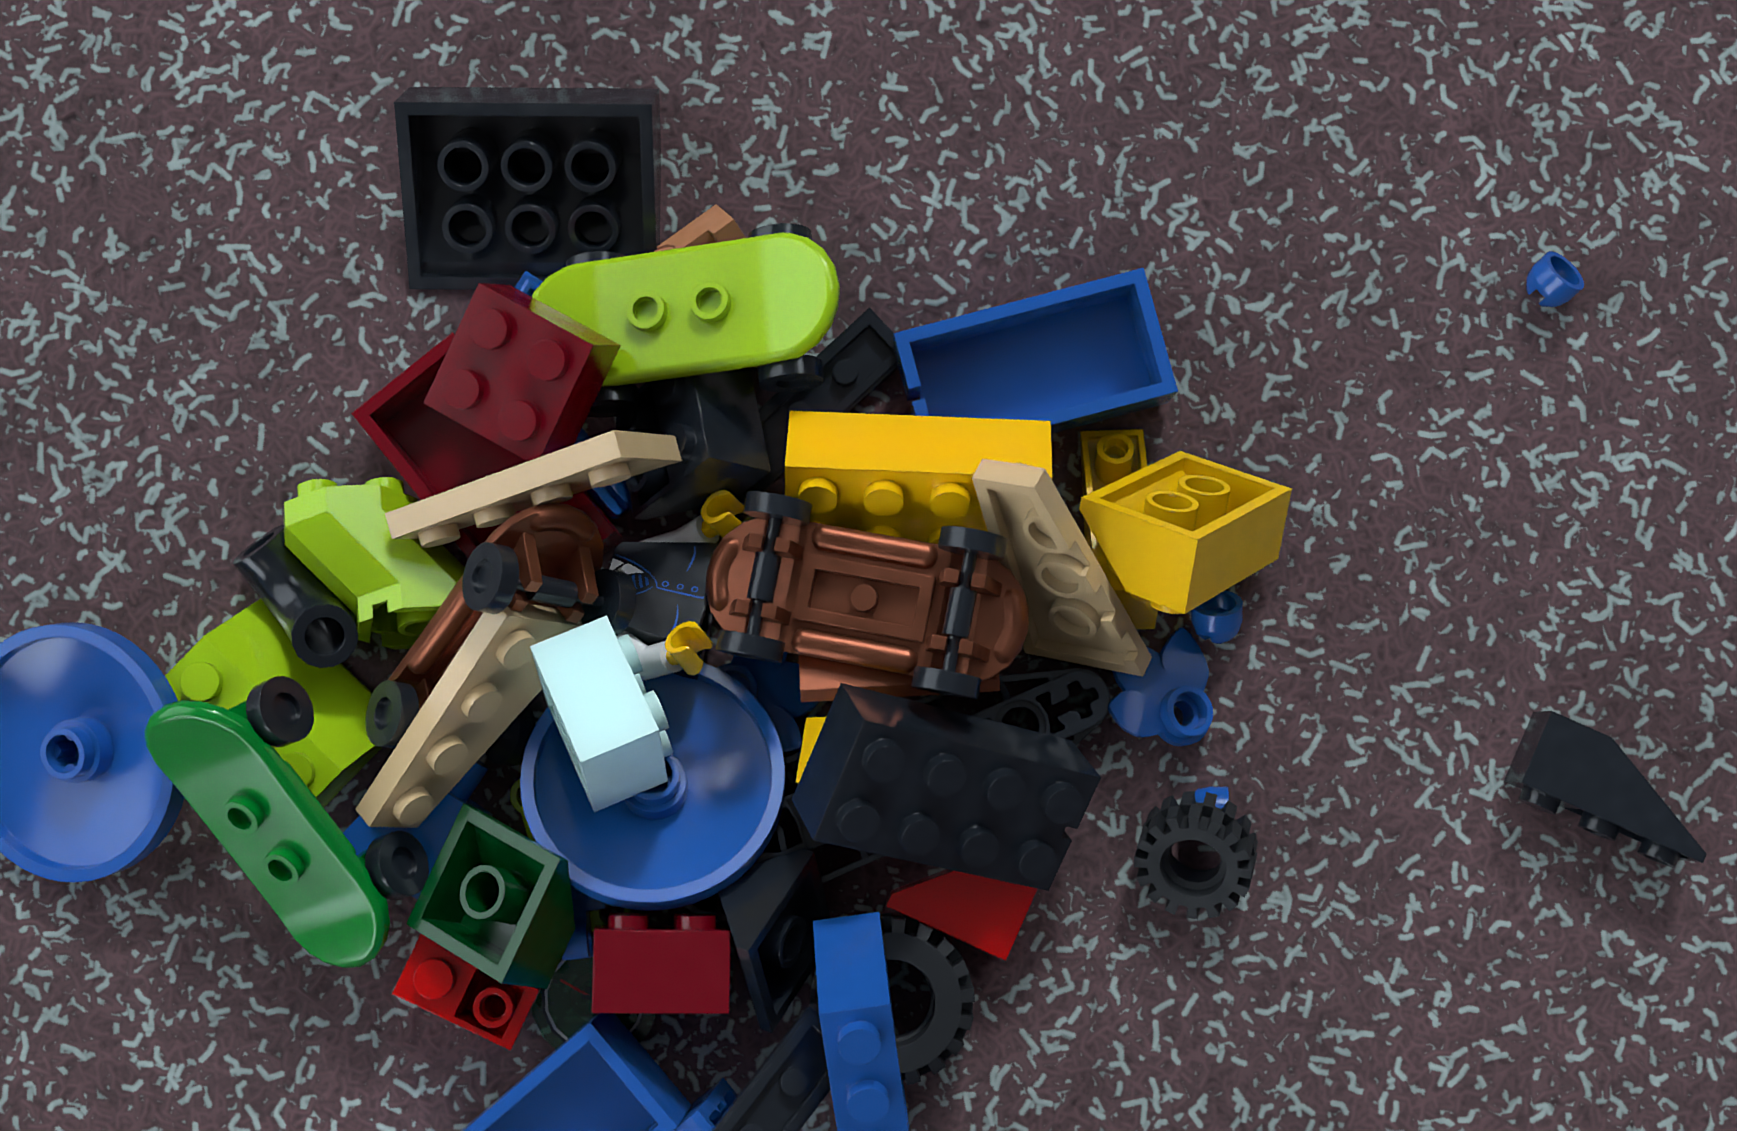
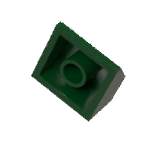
(498, 901)

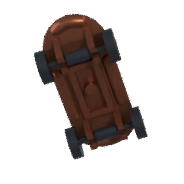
(536, 558)
(866, 597)

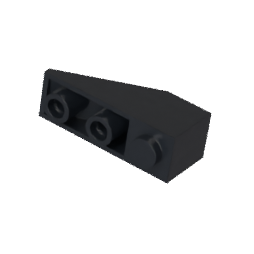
(1593, 777)

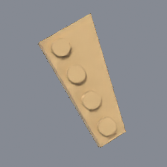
(540, 481)
(1067, 592)
(463, 715)

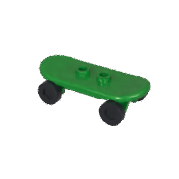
(278, 827)

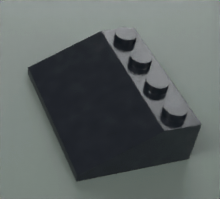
(524, 179)

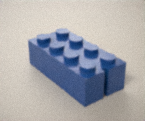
(1043, 358)
(590, 1084)

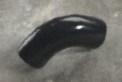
(299, 601)

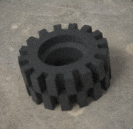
(1188, 885)

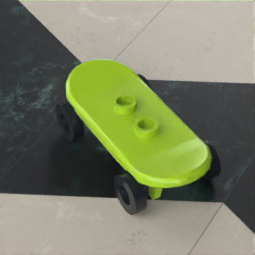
(704, 310)

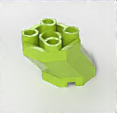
(349, 547)

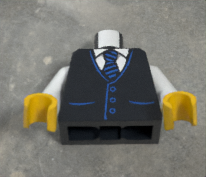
(670, 584)

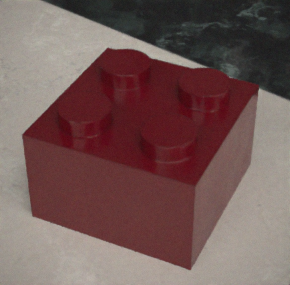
(521, 372)
(661, 965)

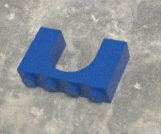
(858, 1024)

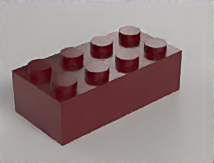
(441, 453)

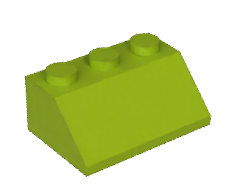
(255, 649)

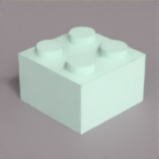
(604, 711)

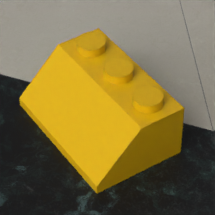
(1186, 529)

